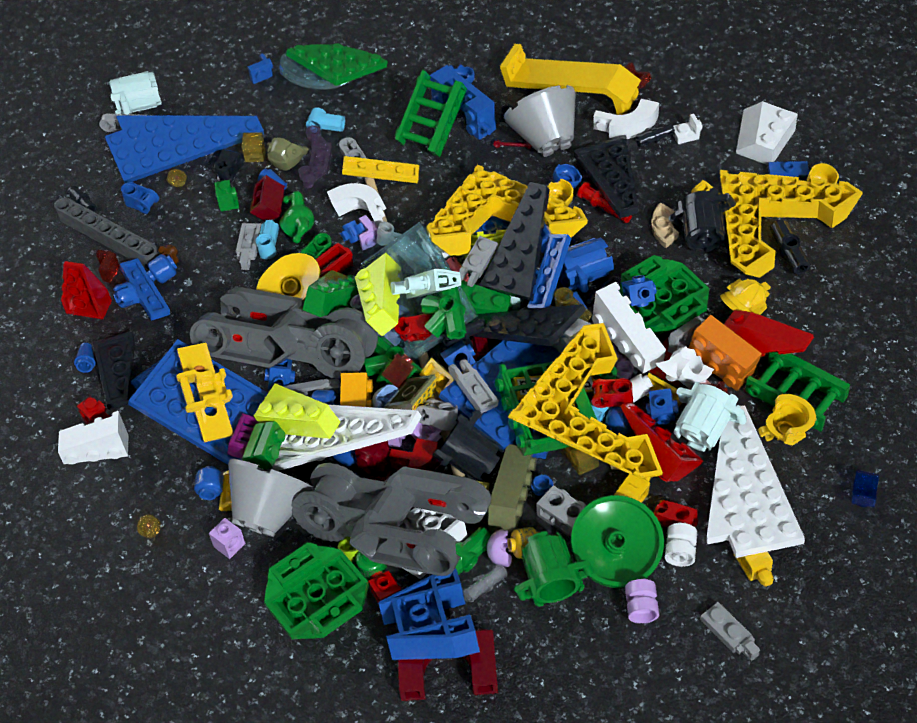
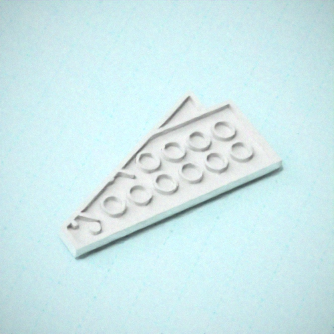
(357, 429)
(748, 497)

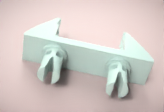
(425, 283)

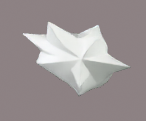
(686, 368)

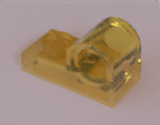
(581, 461)

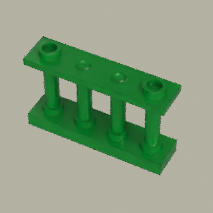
(442, 126)
(805, 372)

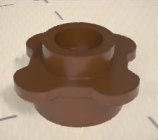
(171, 250)

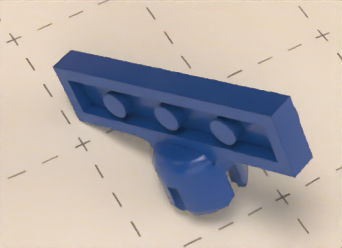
(140, 290)

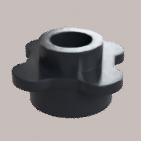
(501, 112)

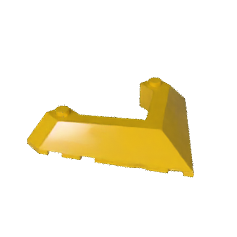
(490, 195)
(777, 197)
(551, 410)

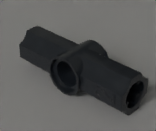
(790, 247)

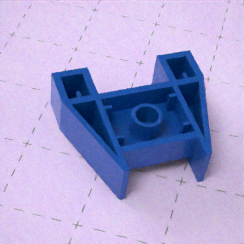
(422, 620)

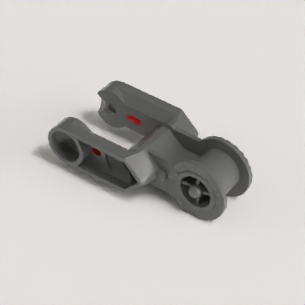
(277, 329)
(374, 511)

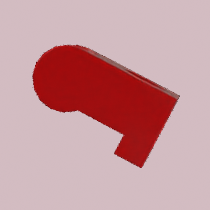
(672, 512)

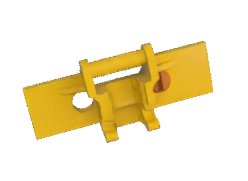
(211, 388)

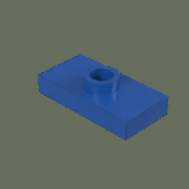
(792, 169)

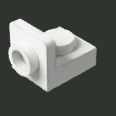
(688, 131)

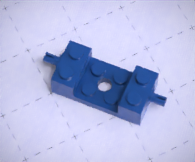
(476, 105)

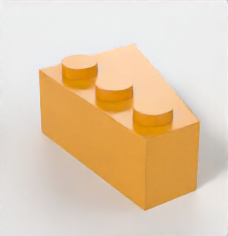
(356, 390)

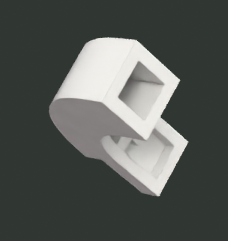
(631, 124)
(357, 196)

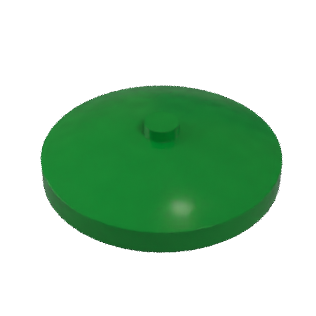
(618, 540)

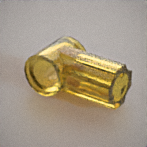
(564, 297)

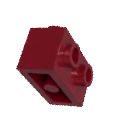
(267, 199)
(373, 459)

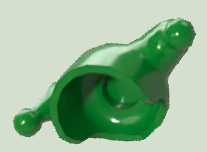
(297, 218)

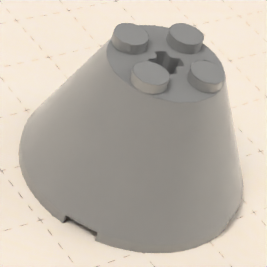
(545, 119)
(262, 498)

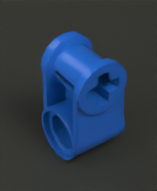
(138, 197)

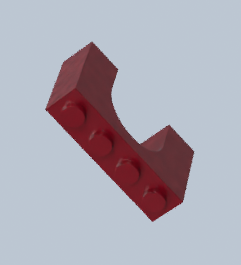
(482, 664)

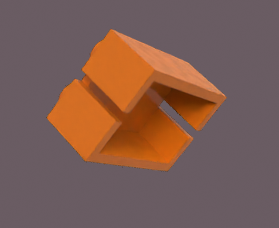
(724, 352)

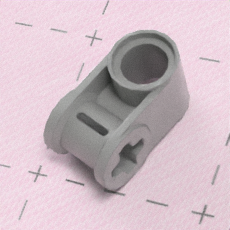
(438, 414)

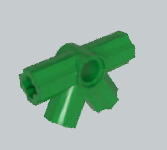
(446, 311)
(385, 355)

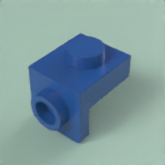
(260, 70)

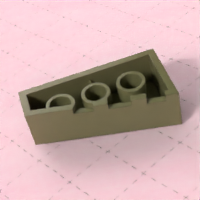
(510, 490)

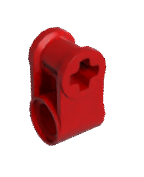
(414, 329)
(613, 392)

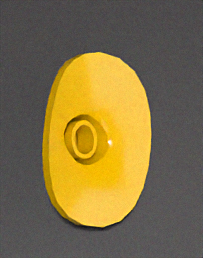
(290, 275)

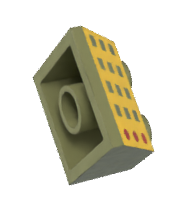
(413, 393)

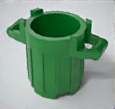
(550, 570)

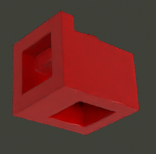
(92, 409)
(383, 585)

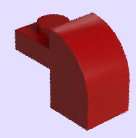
(420, 458)

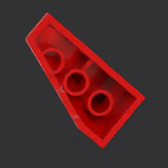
(83, 292)
(767, 334)

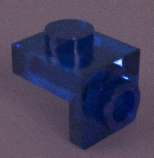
(865, 489)

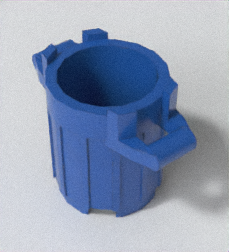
(585, 263)

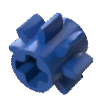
(352, 231)

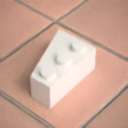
(94, 441)

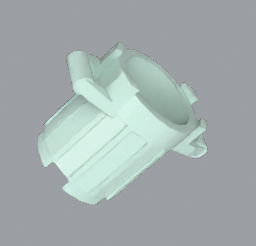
(135, 93)
(706, 415)

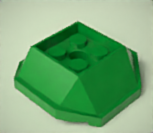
(678, 294)
(313, 572)

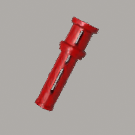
(597, 199)

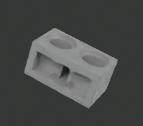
(560, 514)

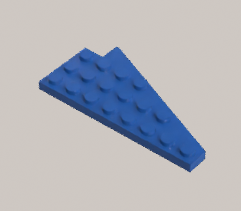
(162, 142)

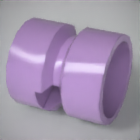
(641, 601)

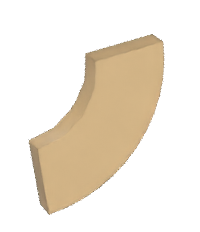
(662, 226)

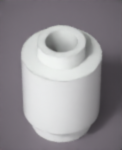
(641, 386)

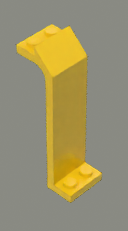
(582, 76)

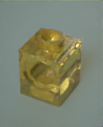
(253, 147)

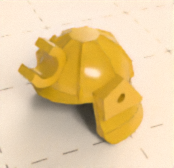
(747, 296)
(789, 419)

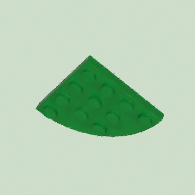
(336, 62)

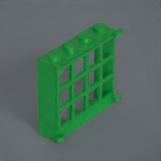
(510, 401)

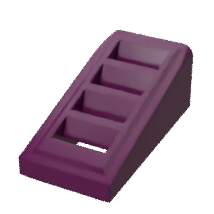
(237, 447)

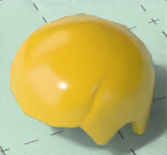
(824, 172)
(561, 190)

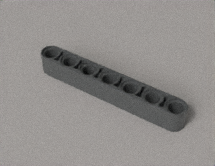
(105, 231)

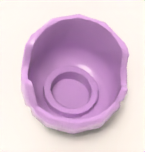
(497, 548)

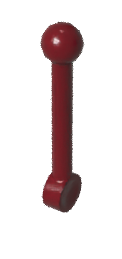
(497, 143)

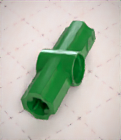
(471, 549)

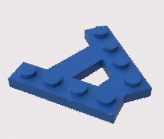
(555, 250)

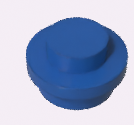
(541, 484)

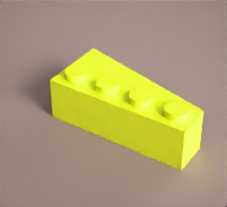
(375, 293)
(297, 413)

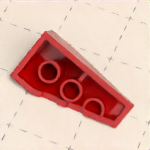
(674, 458)

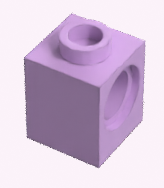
(227, 538)

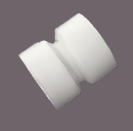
(680, 544)

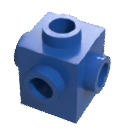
(639, 290)
(280, 374)
(662, 406)

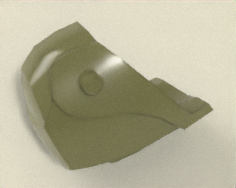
(285, 154)

